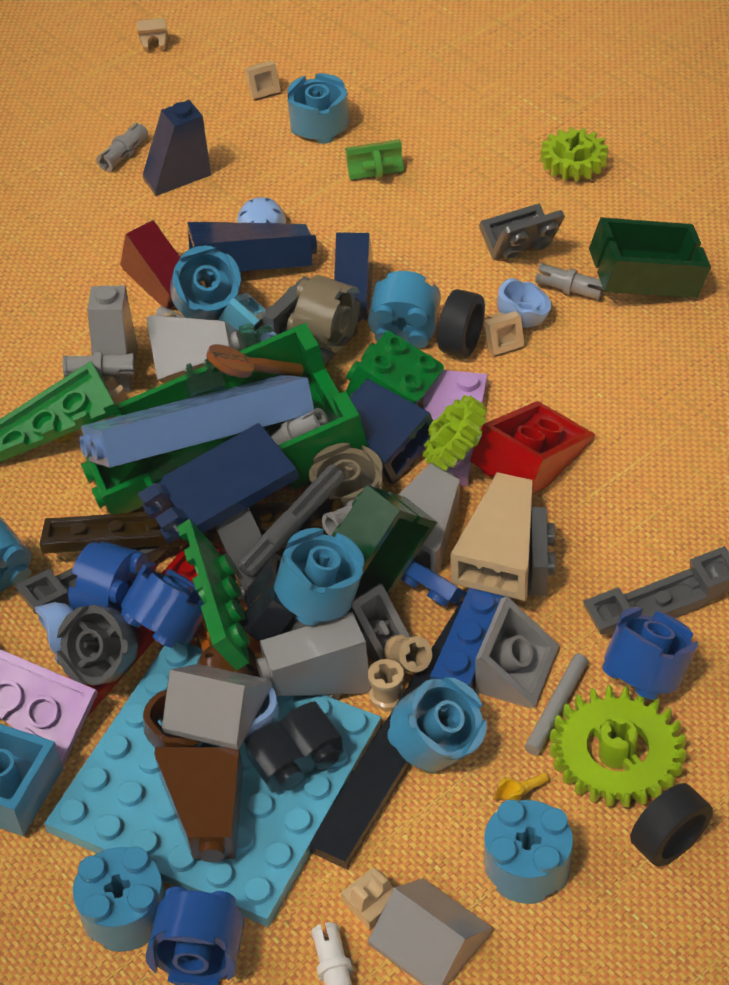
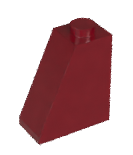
(150, 261)

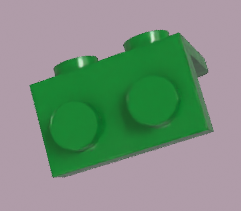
(396, 367)

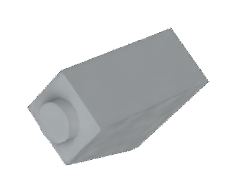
(112, 325)
(186, 341)
(438, 496)
(317, 659)

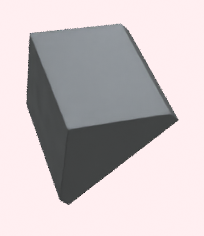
(514, 657)
(212, 704)
(427, 933)

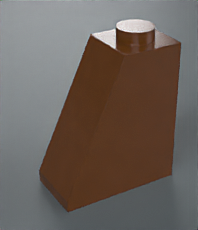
(205, 797)

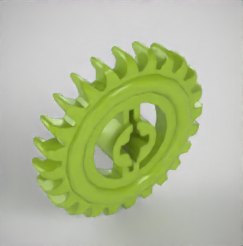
(617, 727)

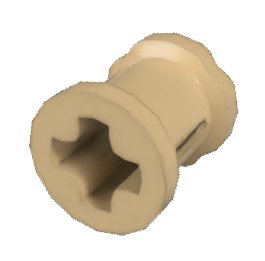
(410, 652)
(386, 681)

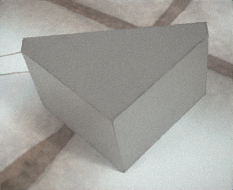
(377, 620)

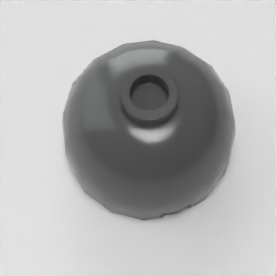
(96, 645)

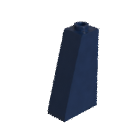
(257, 244)

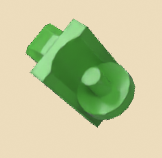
(374, 159)

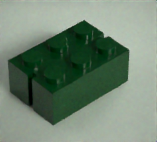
(649, 257)
(387, 532)

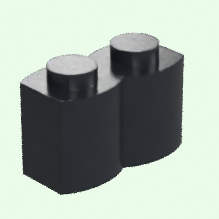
(265, 612)
(293, 747)

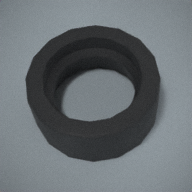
(461, 323)
(671, 824)

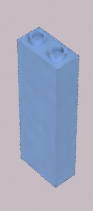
(195, 420)

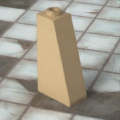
(496, 541)

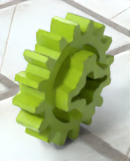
(574, 154)
(455, 432)

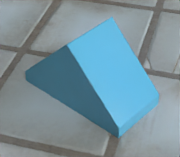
(242, 311)

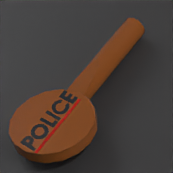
(237, 364)

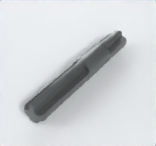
(291, 521)

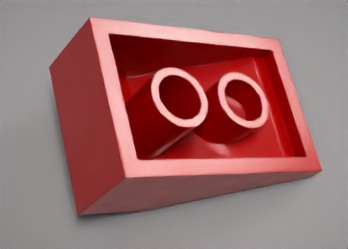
(530, 444)

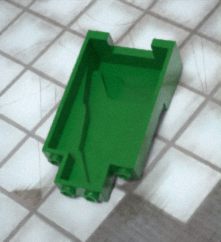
(120, 484)

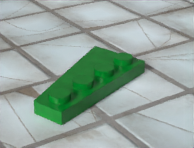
(56, 412)
(220, 593)

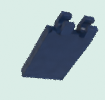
(219, 483)

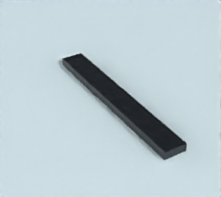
(369, 785)

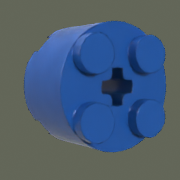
(104, 575)
(164, 605)
(649, 652)
(195, 936)

